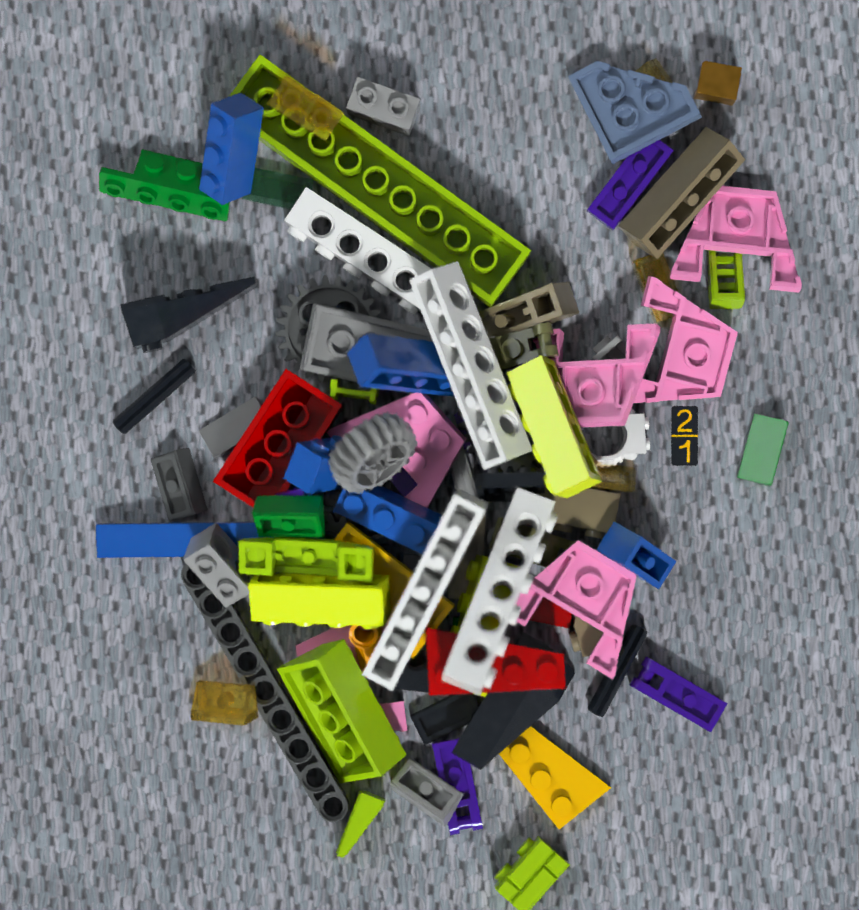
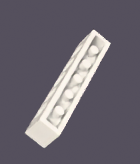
(312, 207)
(470, 365)
(524, 509)
(425, 589)

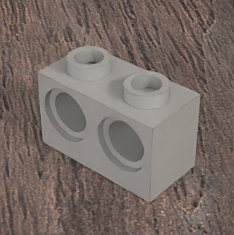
(383, 106)
(216, 563)

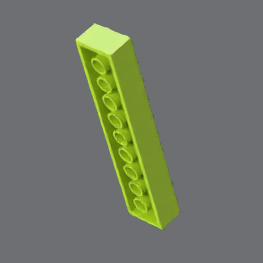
(390, 192)

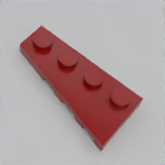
(517, 670)

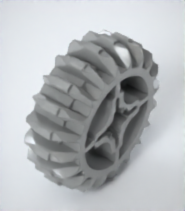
(372, 452)

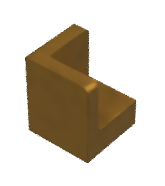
(718, 83)

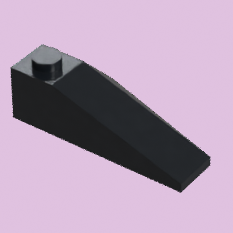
(161, 319)
(506, 715)

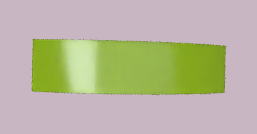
(306, 556)

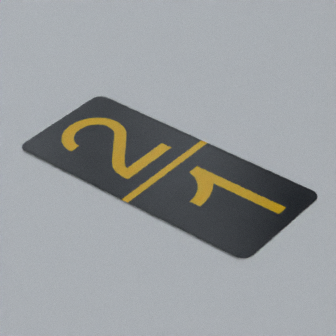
(684, 435)

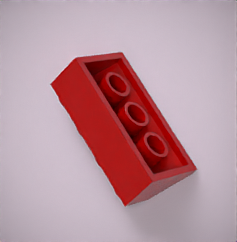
(261, 457)

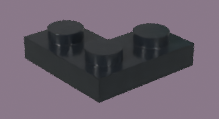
(499, 486)

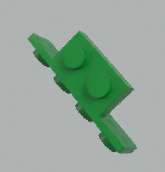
(164, 183)

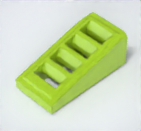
(725, 300)
(364, 811)

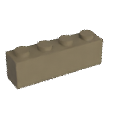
(681, 192)

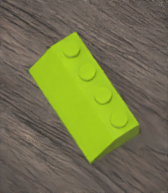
(342, 712)

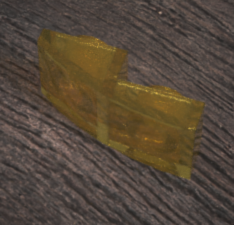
(305, 108)

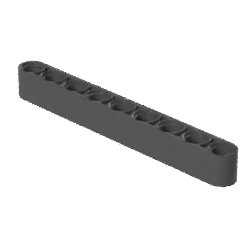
(268, 707)

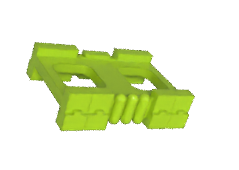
(371, 395)

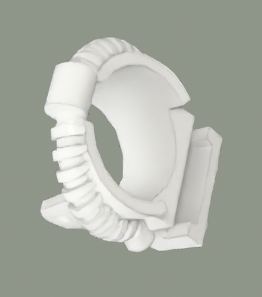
(633, 441)

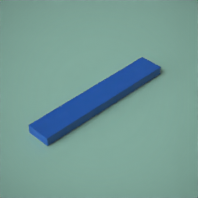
(160, 539)

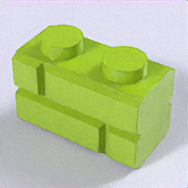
(530, 874)

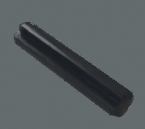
(154, 396)
(608, 686)

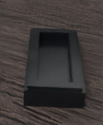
(444, 716)

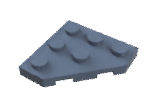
(631, 107)

